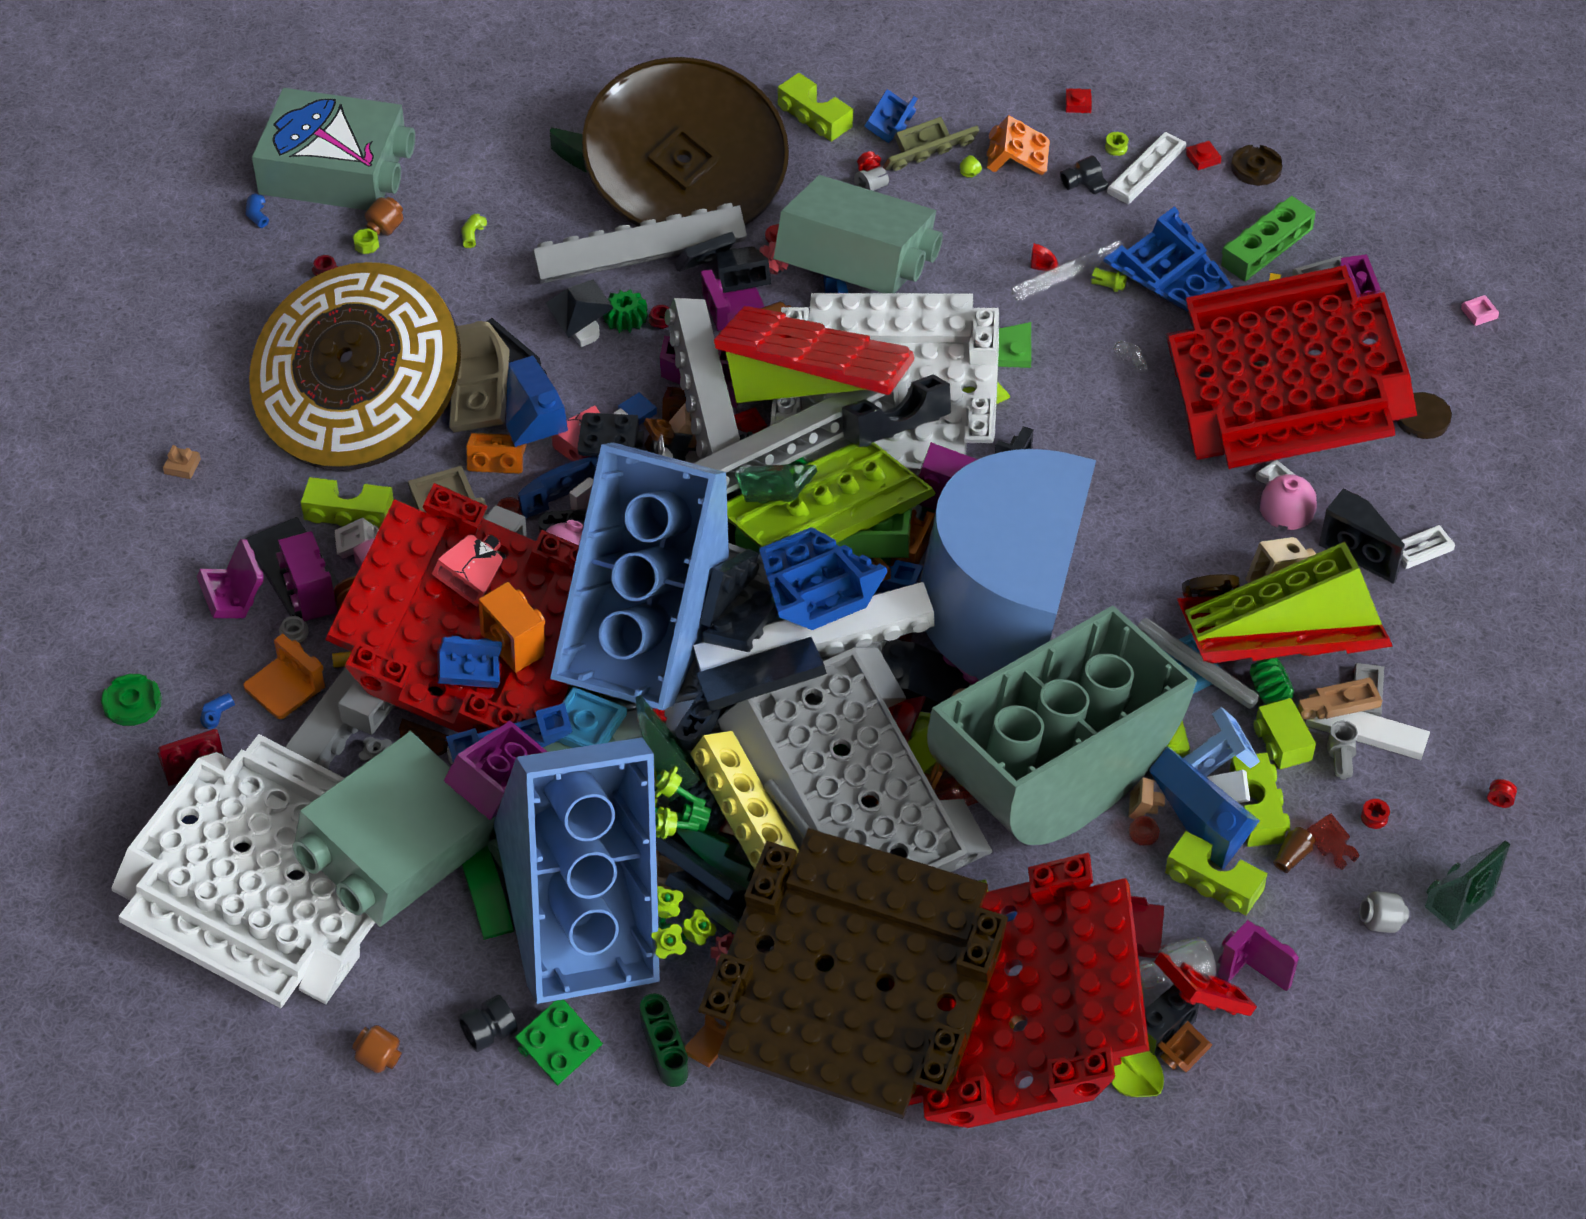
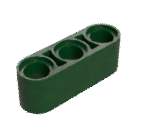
(664, 1027)

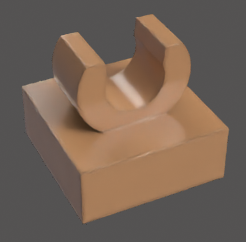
(181, 462)
(1144, 799)

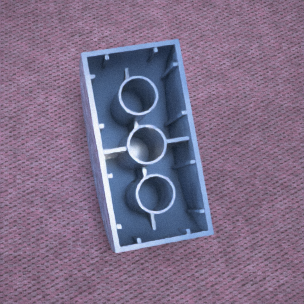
(1003, 555)

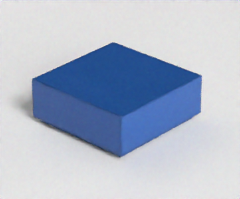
(639, 406)

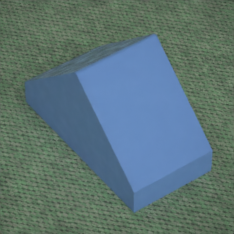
(642, 575)
(582, 867)

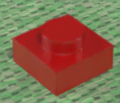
(1078, 100)
(1203, 155)

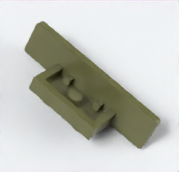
(925, 139)

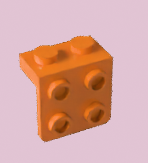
(1018, 142)
(286, 680)

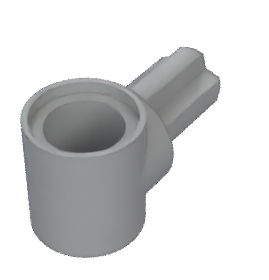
(1342, 747)

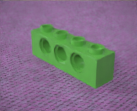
(1267, 238)

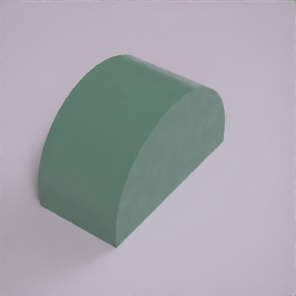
(1063, 727)

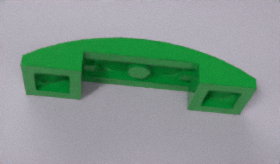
(487, 895)

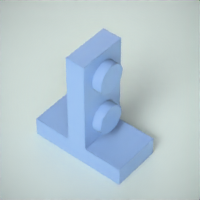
(1223, 746)

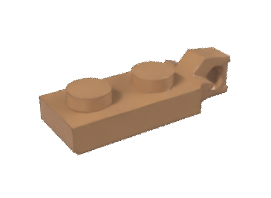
(1340, 700)

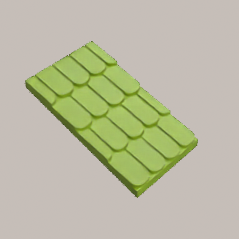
(846, 495)

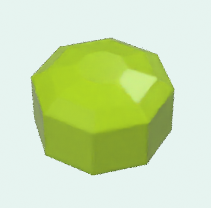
(366, 241)

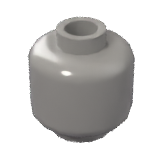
(1383, 912)

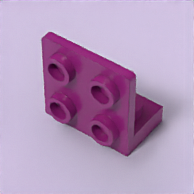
(726, 305)

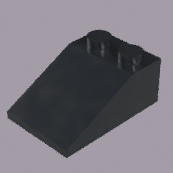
(1365, 534)
(922, 672)

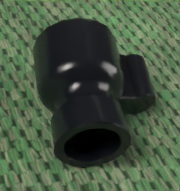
(1087, 172)

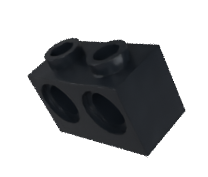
(1167, 1016)

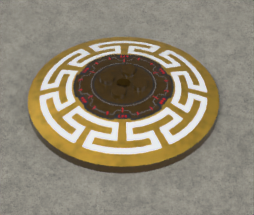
(379, 398)

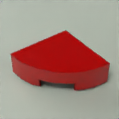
(1042, 258)
(750, 421)

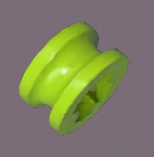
(1116, 137)

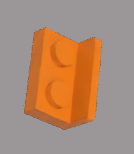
(494, 454)

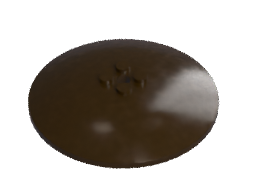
(688, 110)

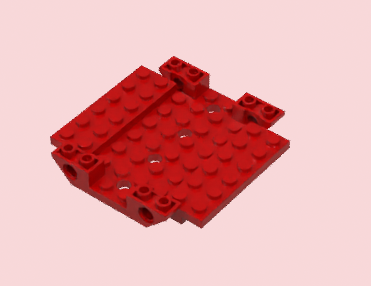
(1297, 398)
(403, 612)
(1074, 990)

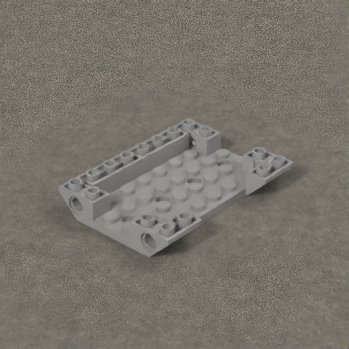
(795, 749)

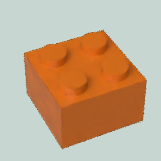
(511, 620)

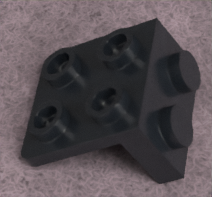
(608, 428)

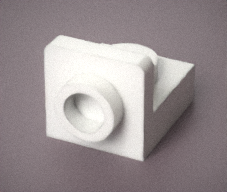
(352, 535)

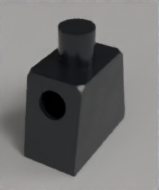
(740, 269)

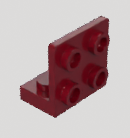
(180, 755)

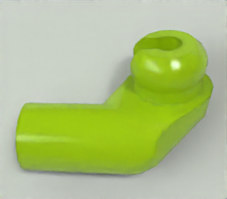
(474, 222)

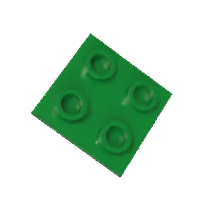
(558, 1041)

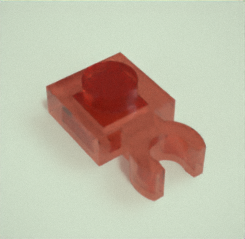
(1332, 838)

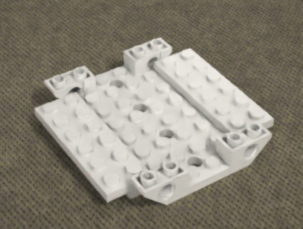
(946, 341)
(240, 907)

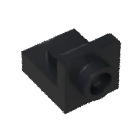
(1022, 441)

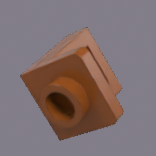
(1184, 1048)

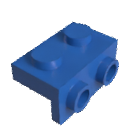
(890, 115)
(469, 662)

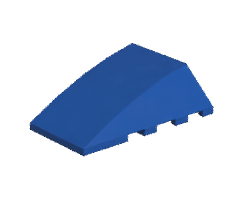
(1170, 262)
(817, 579)

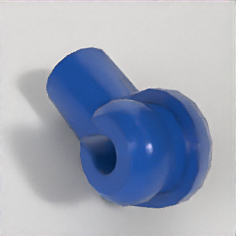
(253, 212)
(212, 710)

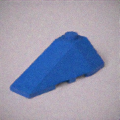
(532, 403)
(1203, 806)

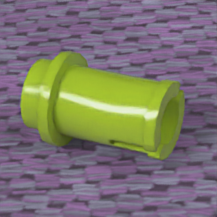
(1109, 279)

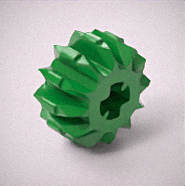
(628, 311)
(1271, 680)

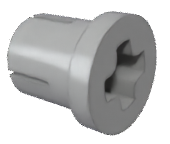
(870, 179)

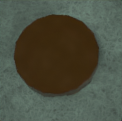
(1249, 166)
(1431, 419)
(1210, 585)

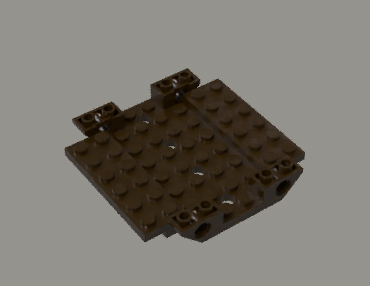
(874, 922)

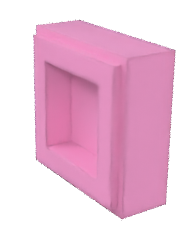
(1480, 310)

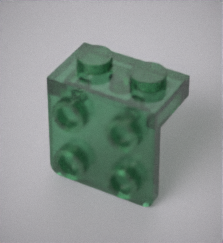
(773, 482)

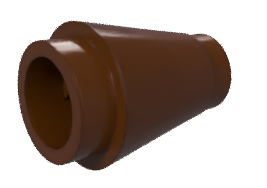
(1294, 848)

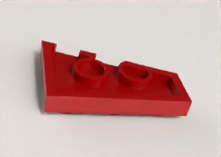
(1208, 991)

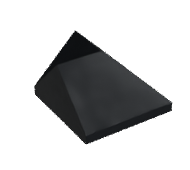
(579, 306)

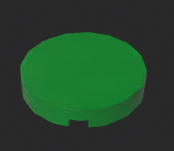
(131, 708)

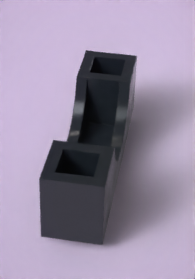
(925, 402)

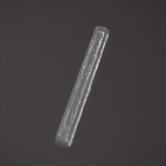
(1063, 272)

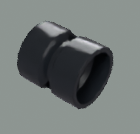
(484, 1024)

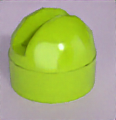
(970, 166)

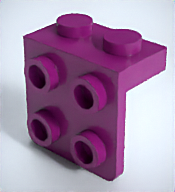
(233, 589)
(1260, 951)

